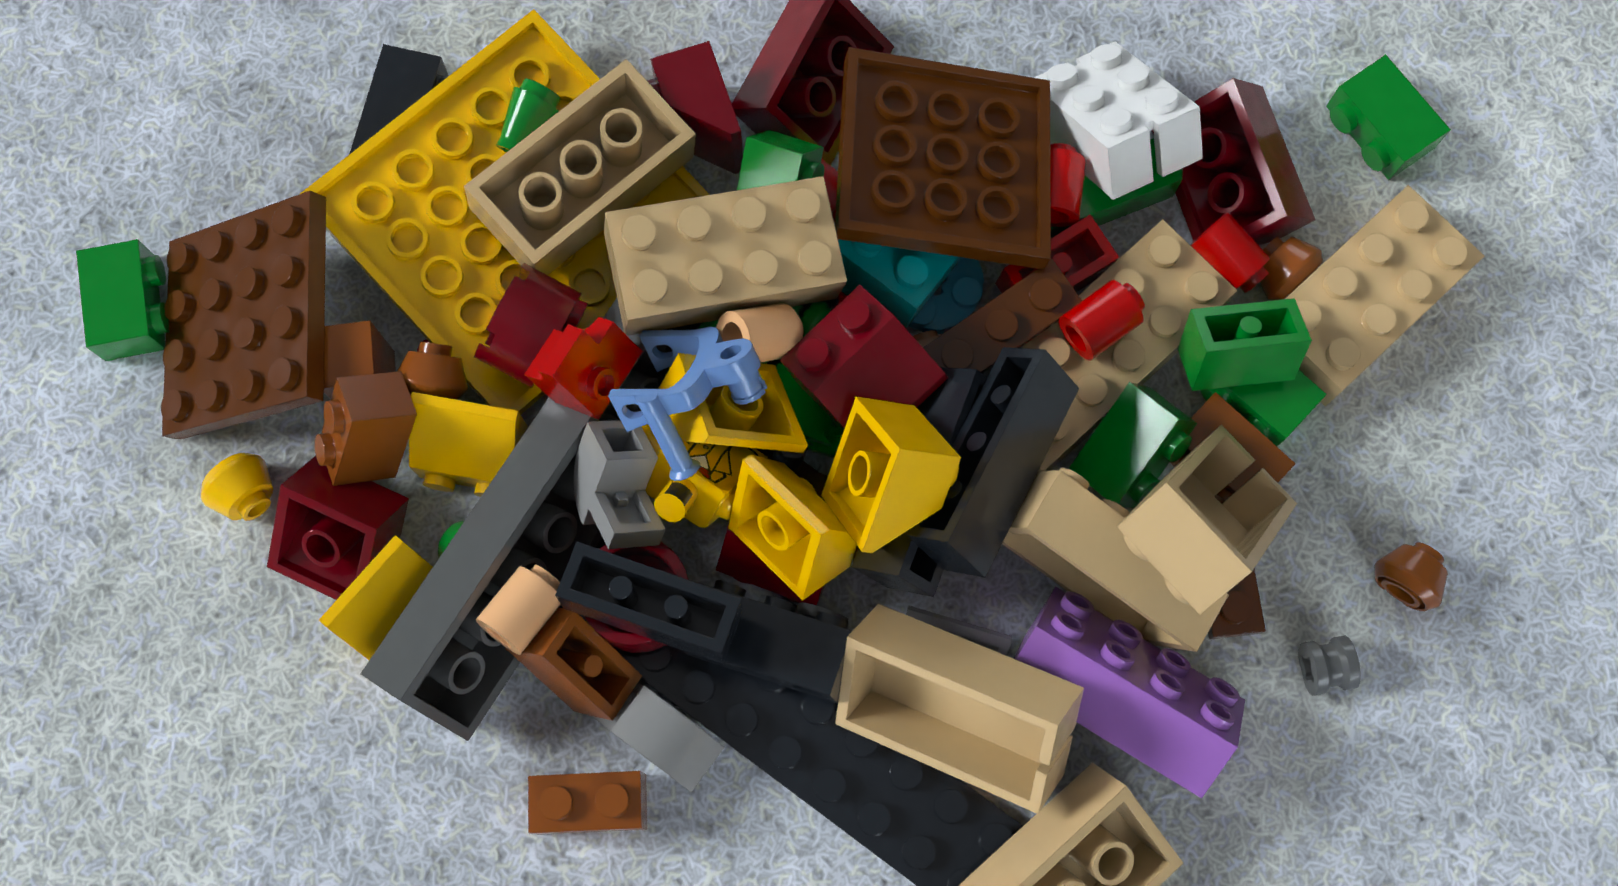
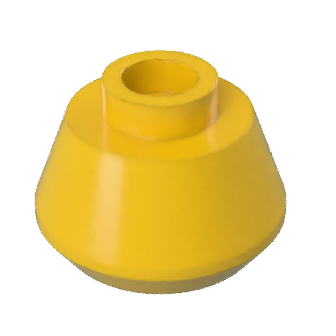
(238, 487)

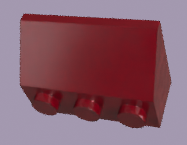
(801, 72)
(1242, 168)

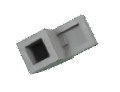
(611, 485)
(664, 737)

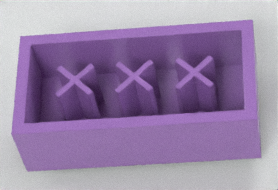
(1136, 692)

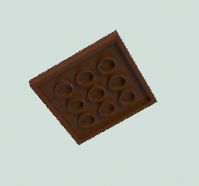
(944, 159)
(245, 318)

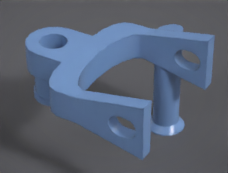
(714, 366)

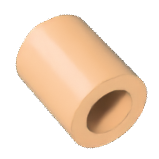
(770, 329)
(521, 608)

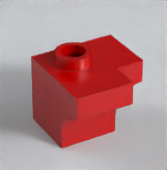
(584, 365)

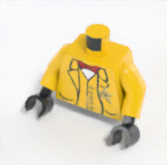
(712, 488)

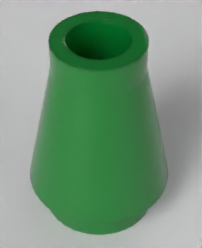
(527, 111)

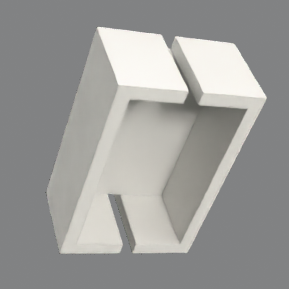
(1107, 114)

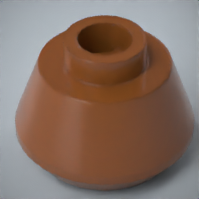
(1288, 266)
(434, 371)
(1413, 576)

